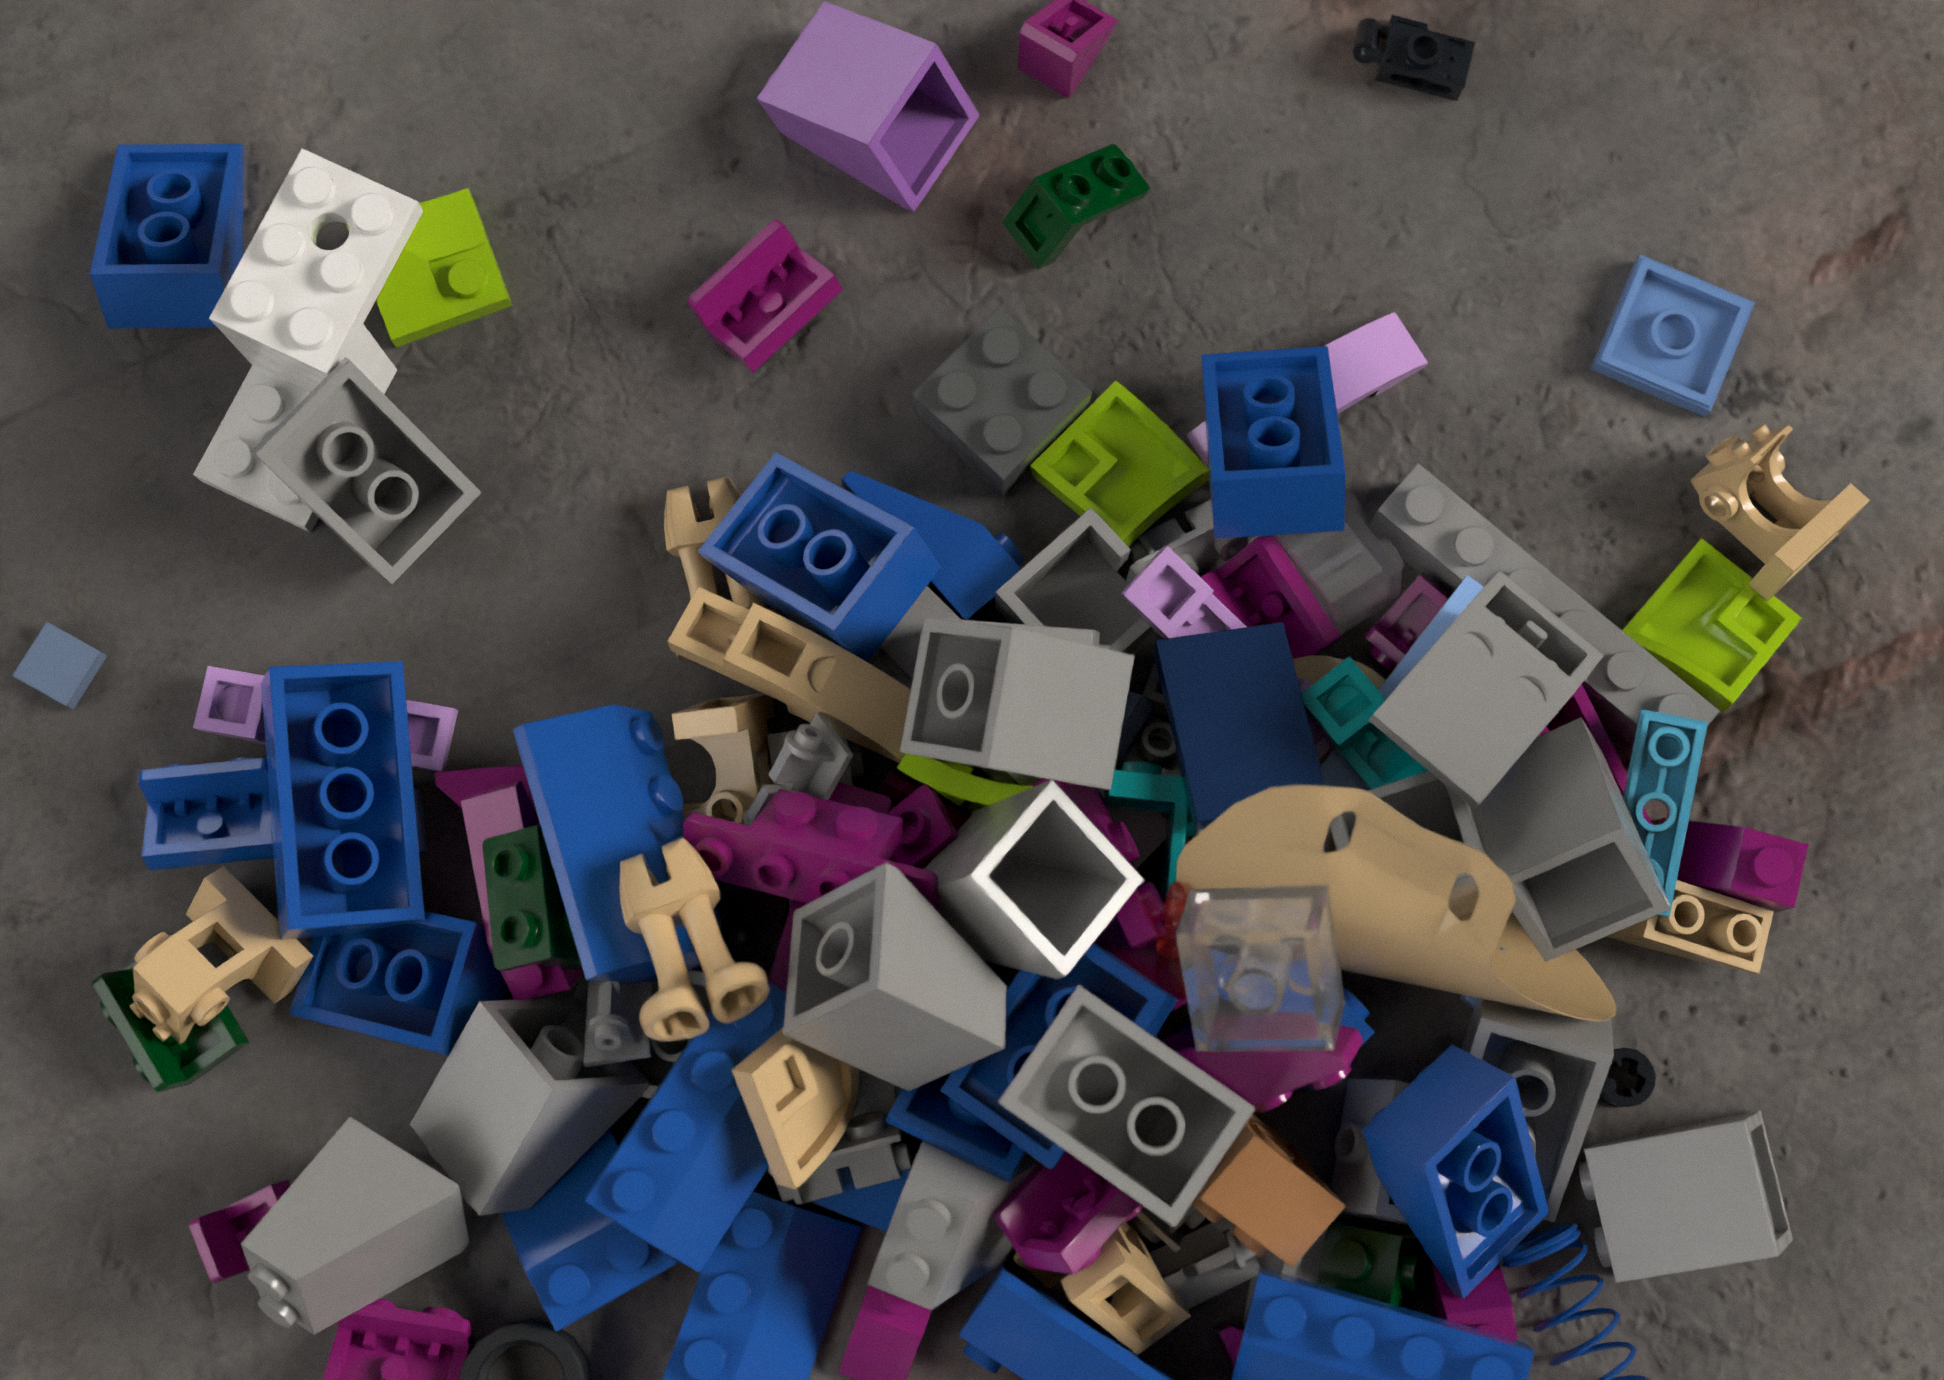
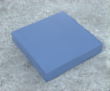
(1672, 336)

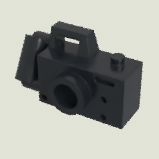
(1415, 56)

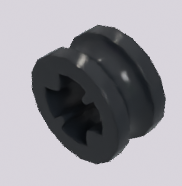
(1640, 1068)

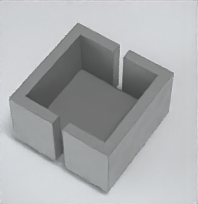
(1078, 586)

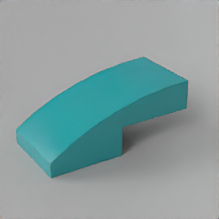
(1342, 710)

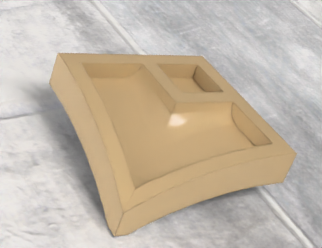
(796, 1104)

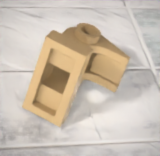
(1803, 524)
(737, 739)
(182, 987)
(1141, 1303)

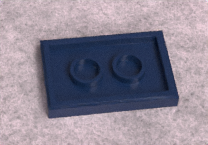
(1235, 716)

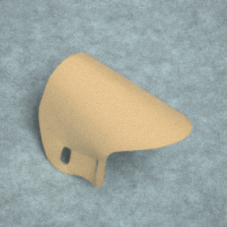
(1391, 892)

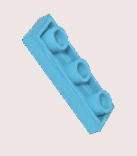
(1664, 770)

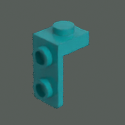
(1145, 789)

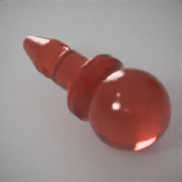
(1168, 965)

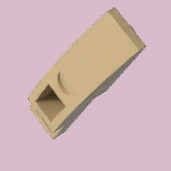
(795, 669)
(1706, 930)

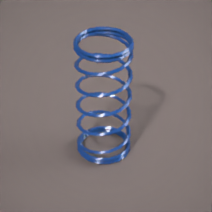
(1544, 1245)

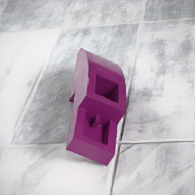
(1269, 1077)

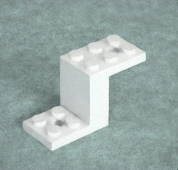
(301, 314)

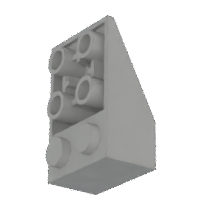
(1486, 689)

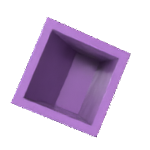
(871, 103)

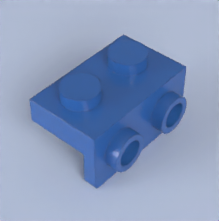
(206, 813)

